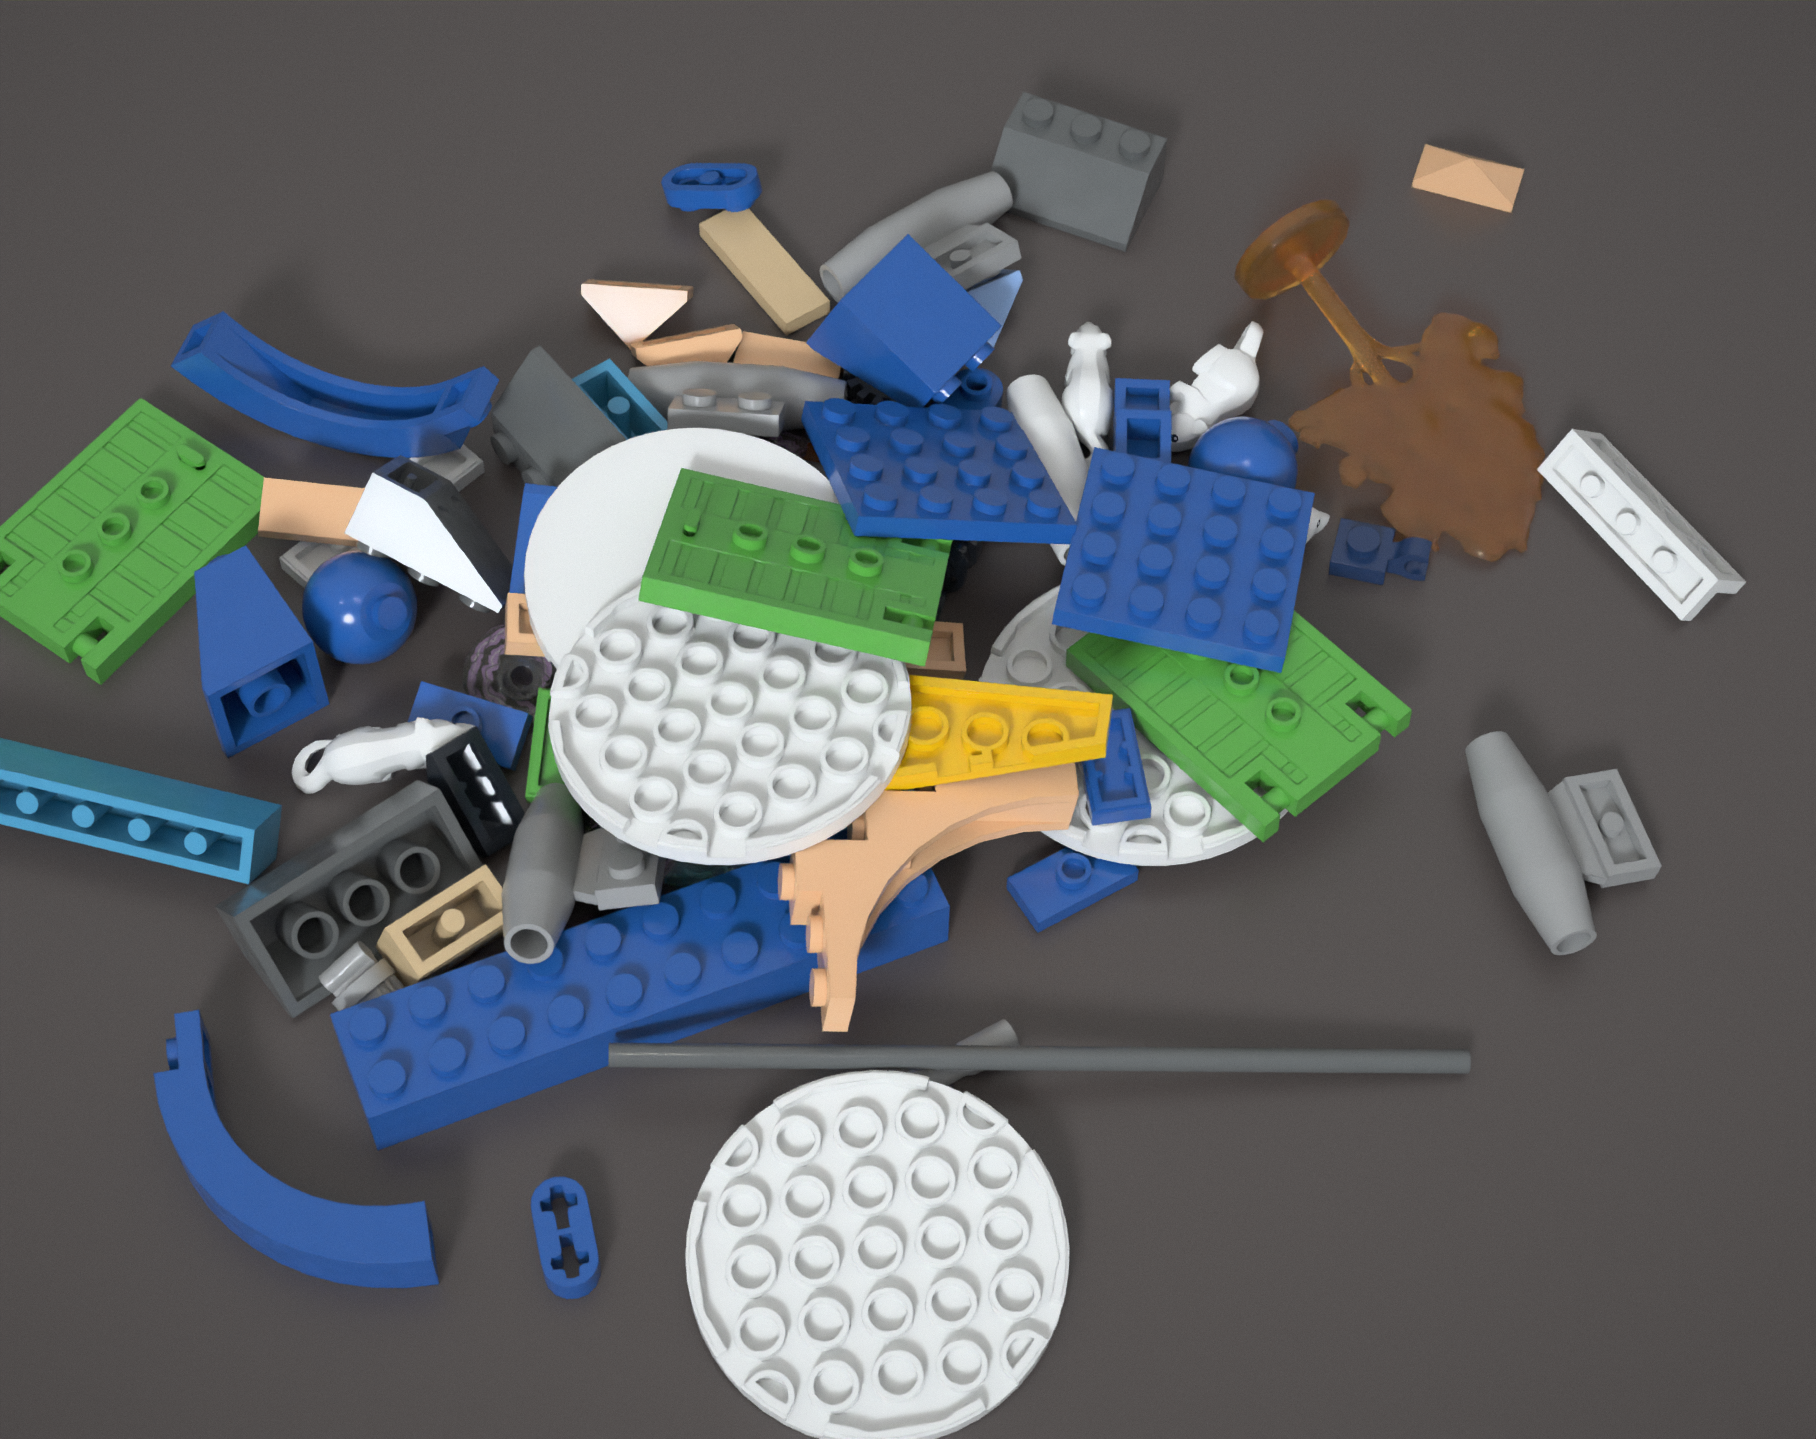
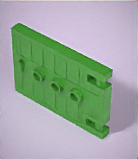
(121, 538)
(793, 569)
(1248, 724)

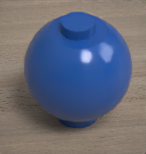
(1249, 450)
(359, 607)

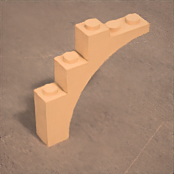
(848, 883)

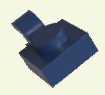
(1369, 551)

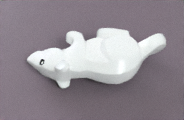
(1087, 390)
(1222, 390)
(373, 753)

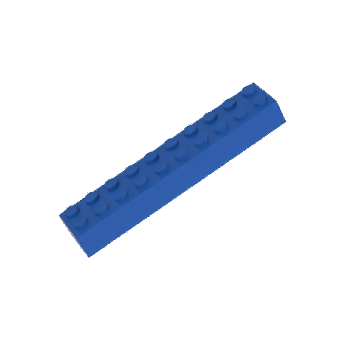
(621, 978)

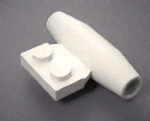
(1053, 439)

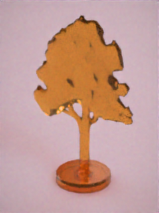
(1444, 437)

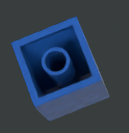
(907, 328)
(253, 654)

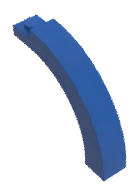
(330, 408)
(304, 1232)

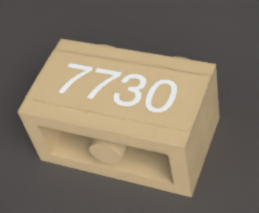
(444, 929)

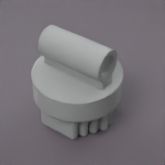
(359, 977)

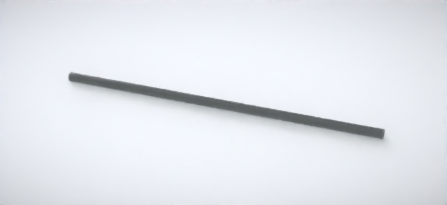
(1037, 1058)

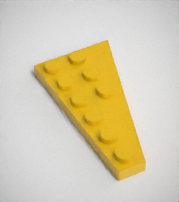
(997, 729)

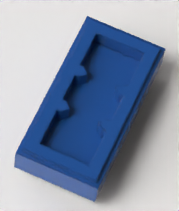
(499, 725)
(1117, 783)
(1066, 885)

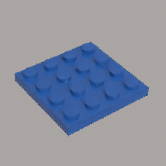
(936, 473)
(1185, 560)

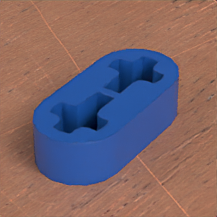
(552, 1239)

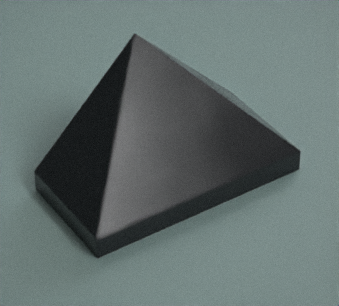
(475, 791)

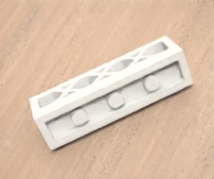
(1638, 523)

